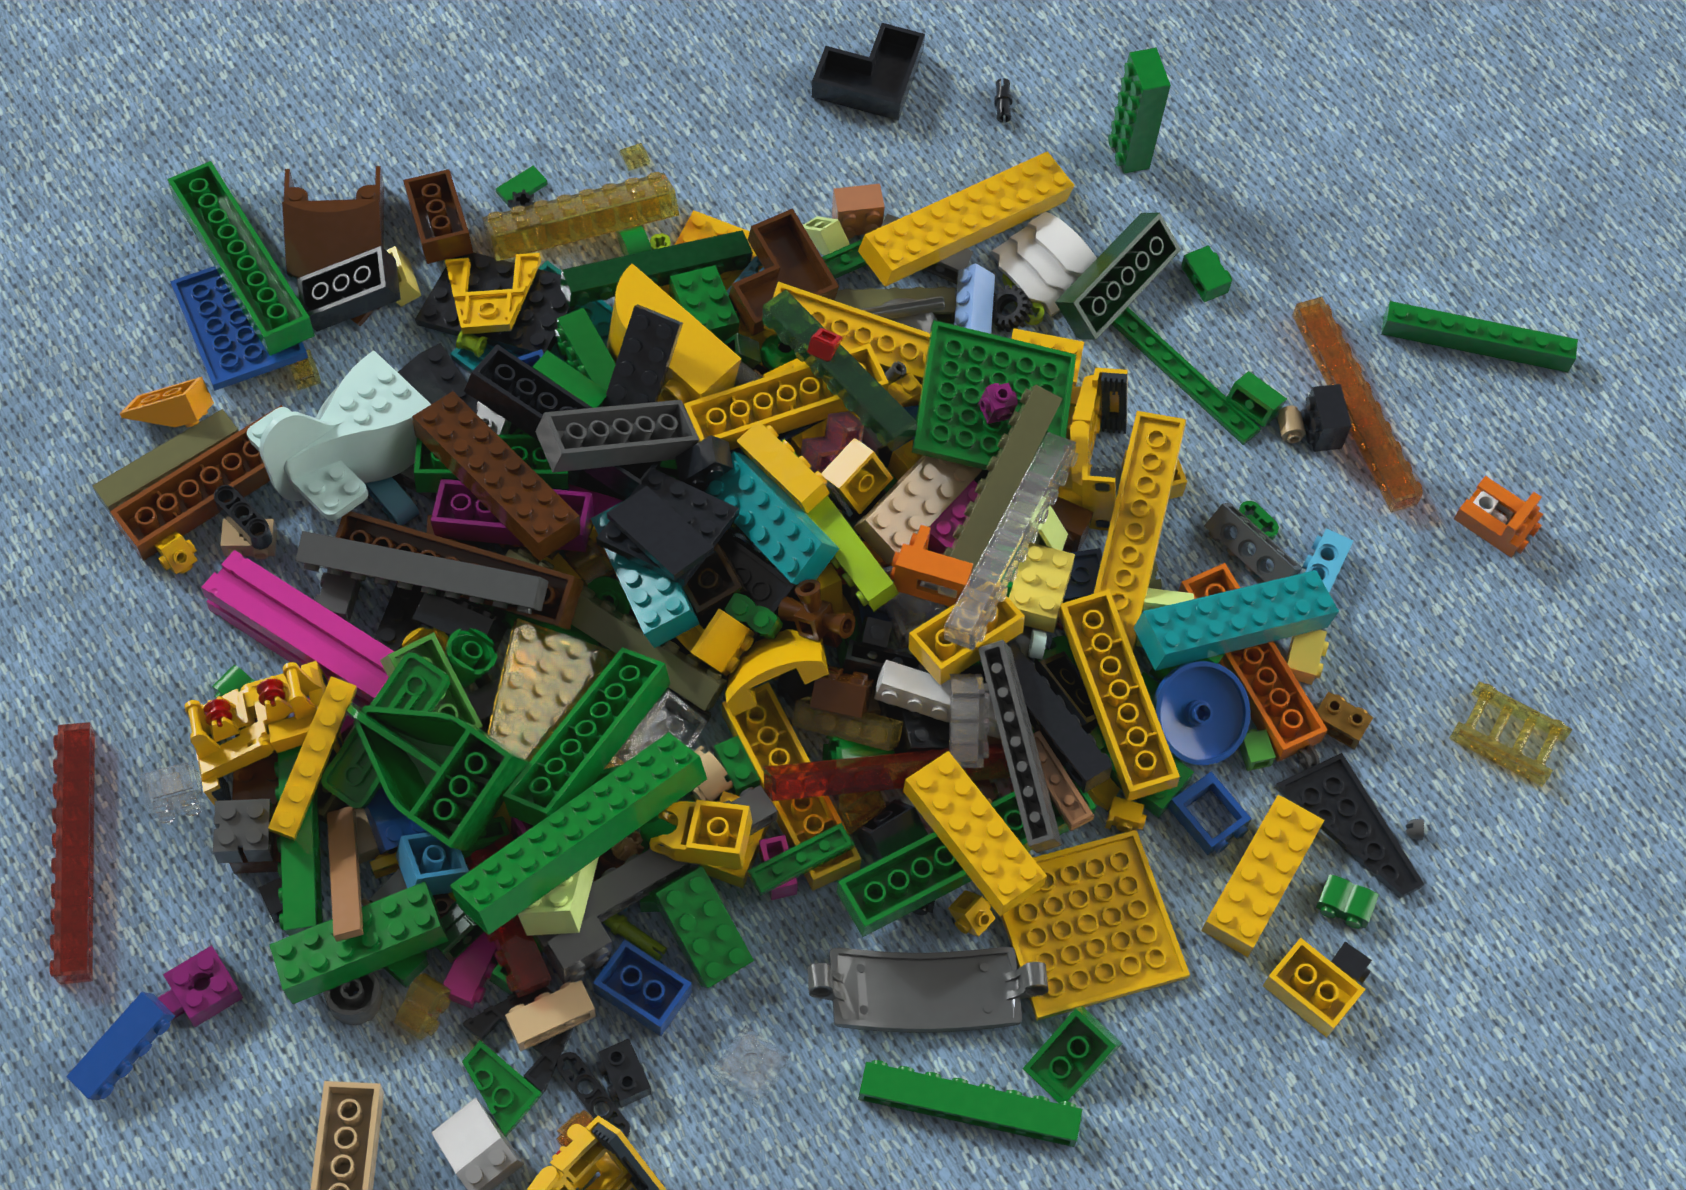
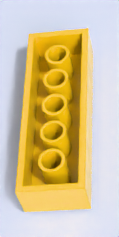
(974, 833)
(1262, 875)

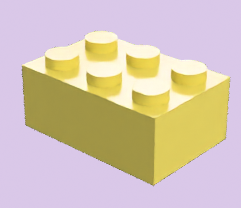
(1042, 585)

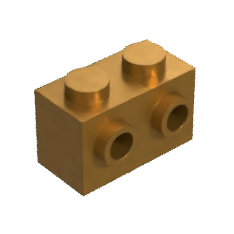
(1343, 720)

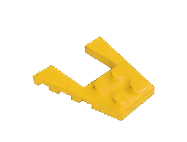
(494, 308)

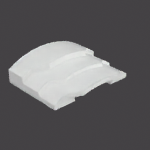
(1044, 259)

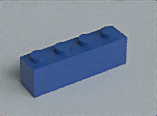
(121, 1046)

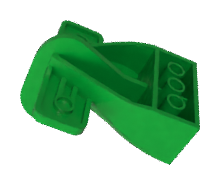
(426, 761)

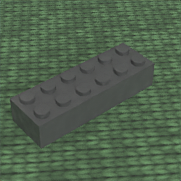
(615, 435)

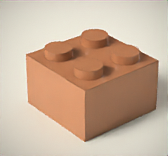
(858, 208)

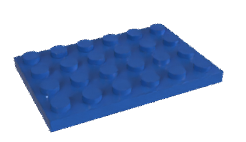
(223, 332)

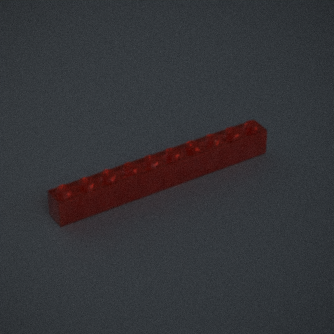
(865, 773)
(74, 854)

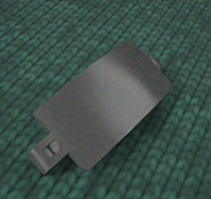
(926, 989)

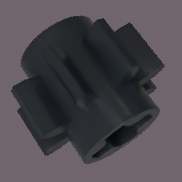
(521, 198)

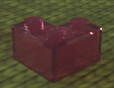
(839, 432)

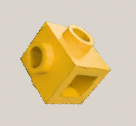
(176, 553)
(971, 913)

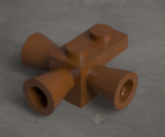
(815, 616)

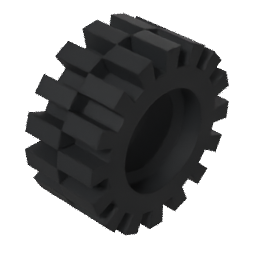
(1018, 316)

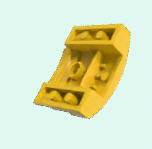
(770, 659)

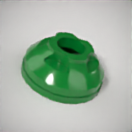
(772, 356)

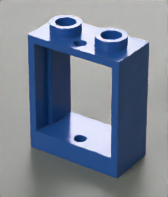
(1199, 834)

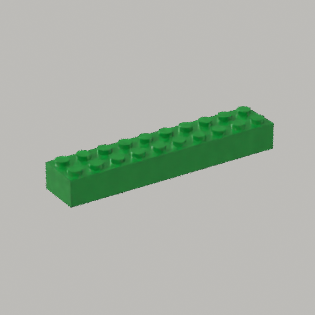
(241, 258)
(578, 833)
(920, 873)

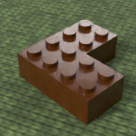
(786, 258)

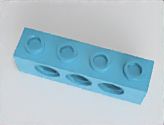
(1333, 547)

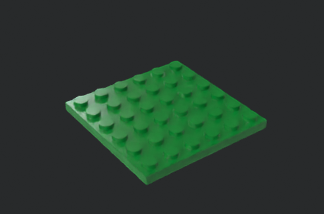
(955, 377)

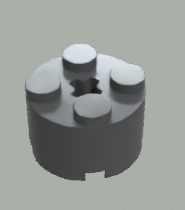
(361, 1006)

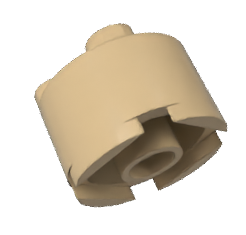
(715, 784)

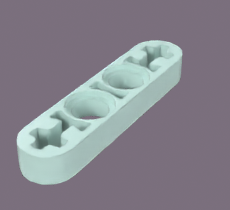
(1037, 643)

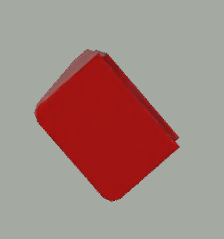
(824, 344)

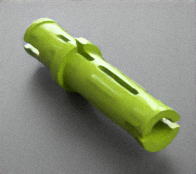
(620, 925)

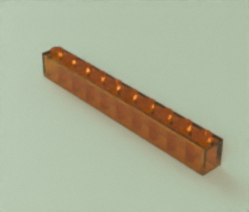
(1368, 427)

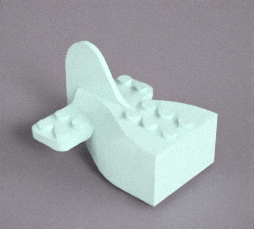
(355, 439)

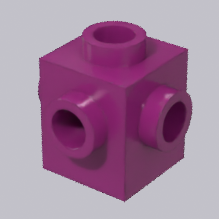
(998, 402)

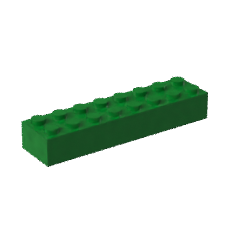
(588, 736)

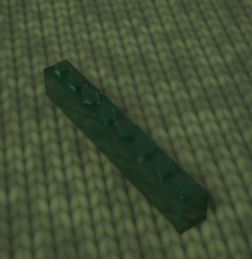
(841, 374)

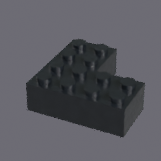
(874, 82)

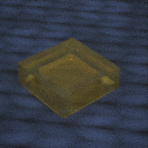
(635, 156)

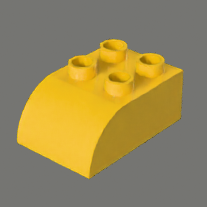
(700, 359)

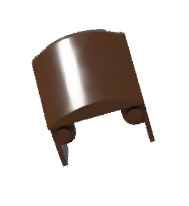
(330, 230)

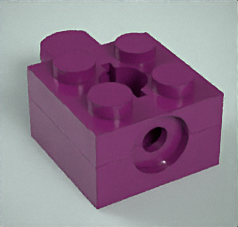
(201, 997)

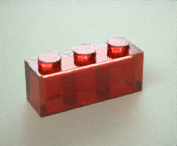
(520, 957)

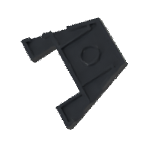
(550, 1049)

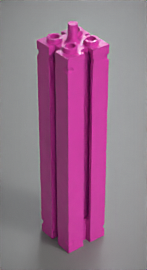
(295, 625)

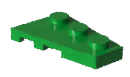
(502, 1087)

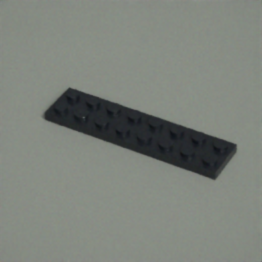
(639, 369)

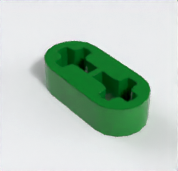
(1260, 518)

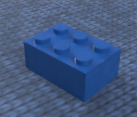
(642, 987)

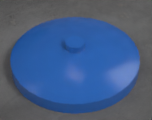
(1202, 712)

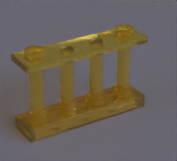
(1501, 754)

